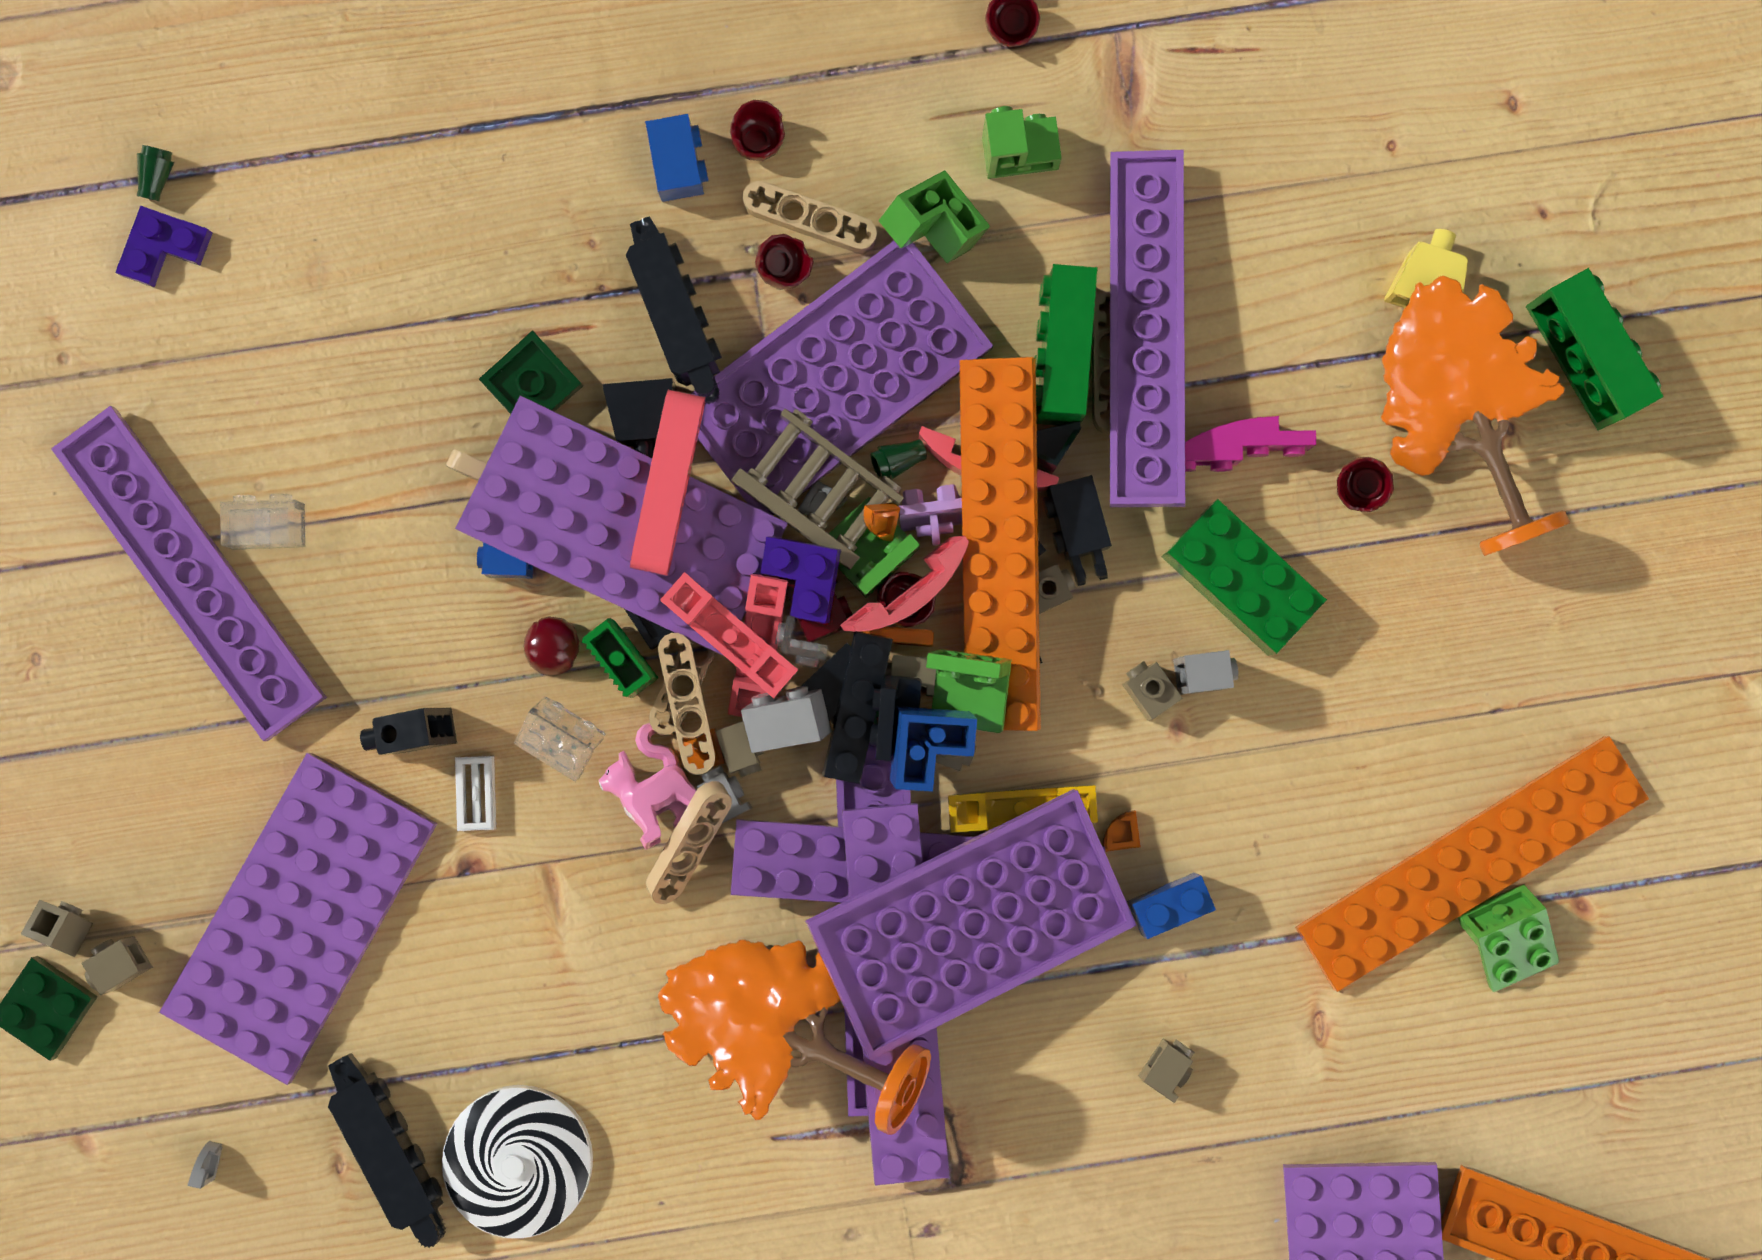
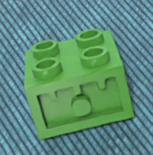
(877, 556)
(972, 685)
(1511, 936)

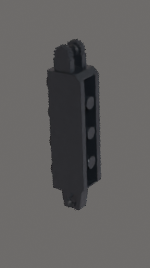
(672, 310)
(385, 1151)

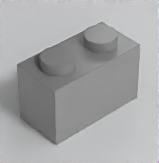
(1205, 672)
(786, 719)

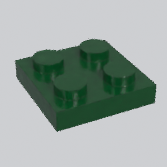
(533, 373)
(44, 1008)

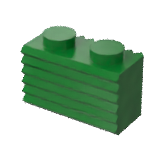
(619, 658)

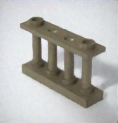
(785, 502)

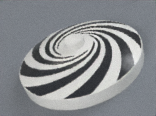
(517, 1161)

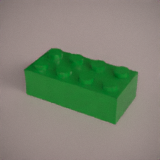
(1066, 343)
(1594, 349)
(1244, 578)

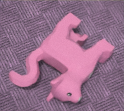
(661, 792)

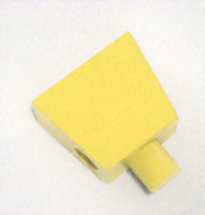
(1425, 264)

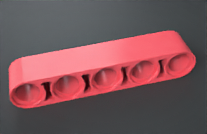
(667, 482)

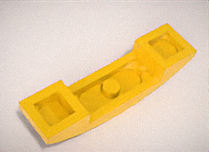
(992, 809)

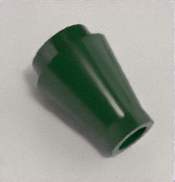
(153, 171)
(897, 458)

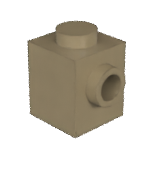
(1151, 689)
(57, 927)
(115, 964)

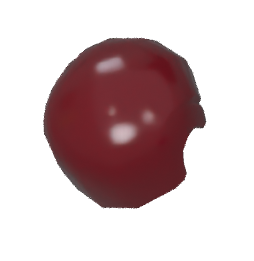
(1012, 21)
(757, 130)
(783, 261)
(1365, 484)
(896, 585)
(551, 646)

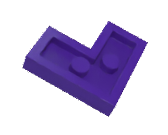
(155, 237)
(812, 568)

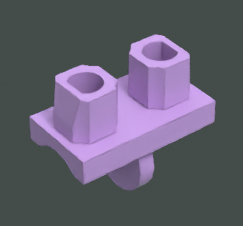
(931, 517)

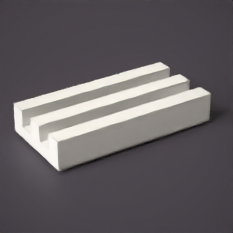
(490, 802)

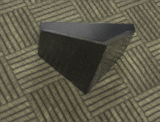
(1053, 445)

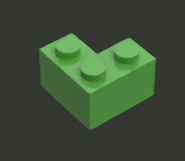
(1019, 145)
(939, 213)

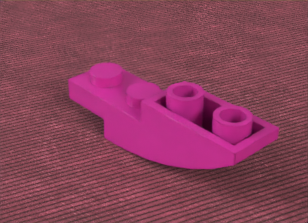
(1224, 445)

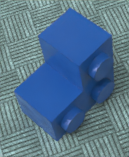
(922, 735)

